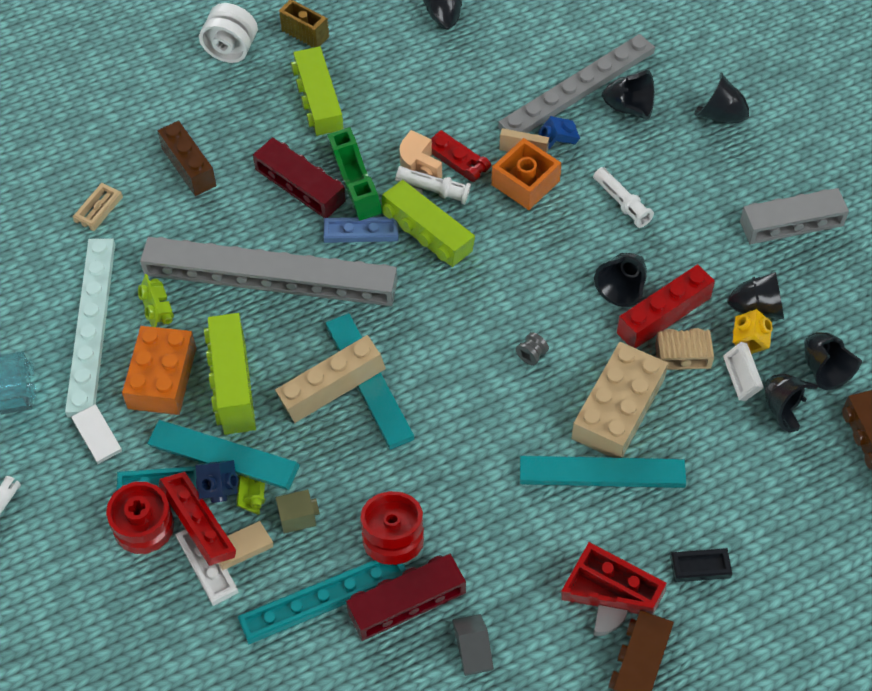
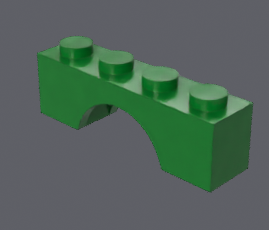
(354, 175)

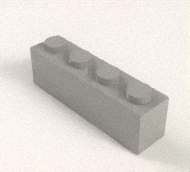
(794, 216)

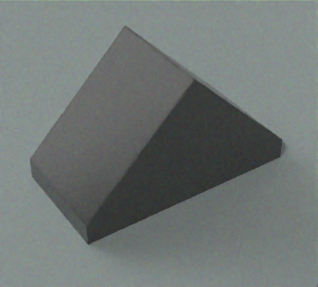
(473, 644)

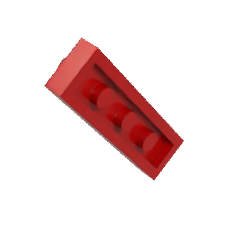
(197, 518)

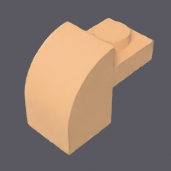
(416, 153)

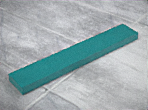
(374, 390)
(207, 448)
(602, 471)
(314, 600)

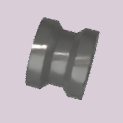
(532, 348)

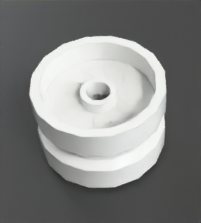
(228, 33)

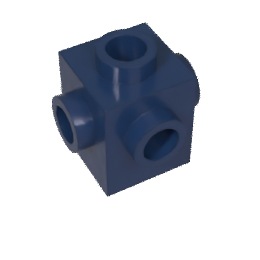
(216, 480)

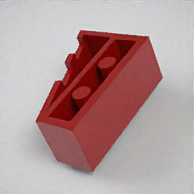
(612, 582)

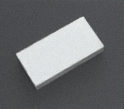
(743, 371)
(96, 434)

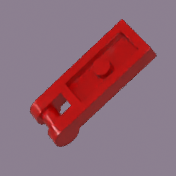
(459, 156)

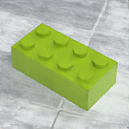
(229, 374)

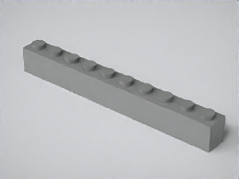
(269, 271)

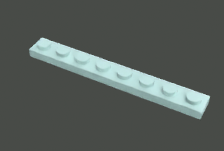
(90, 326)

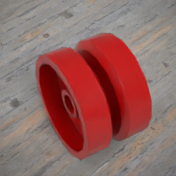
(140, 517)
(392, 527)

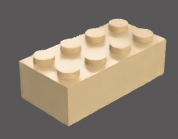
(619, 401)

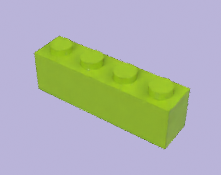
(318, 91)
(427, 223)

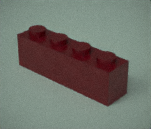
(299, 177)
(406, 596)

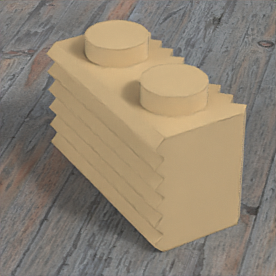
(685, 349)

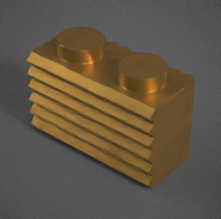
(304, 24)

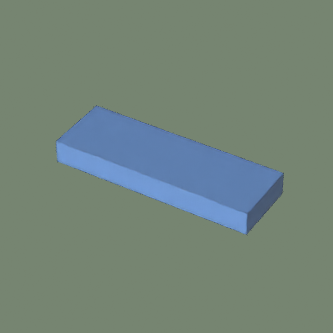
(367, 230)

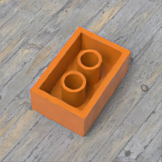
(159, 370)

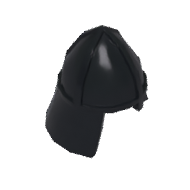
(444, 12)
(632, 94)
(725, 104)
(622, 279)
(758, 294)
(830, 360)
(783, 395)

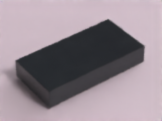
(701, 565)

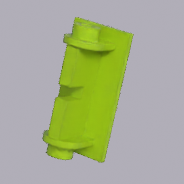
(151, 294)
(250, 494)

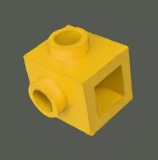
(754, 330)

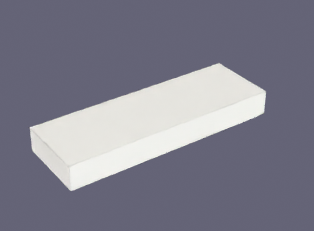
(213, 579)

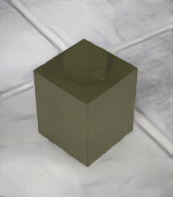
(297, 511)

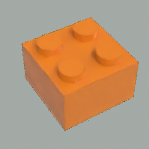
(526, 173)

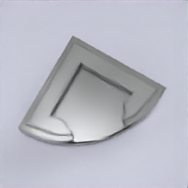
(608, 620)

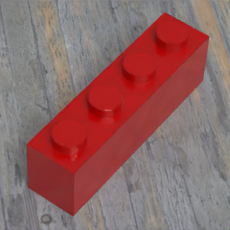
(665, 306)

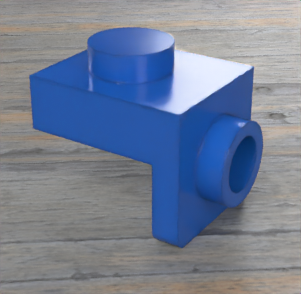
(559, 130)

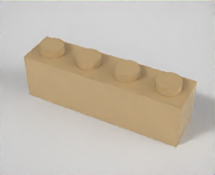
(330, 379)

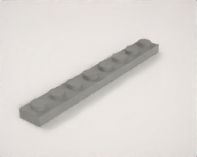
(578, 85)

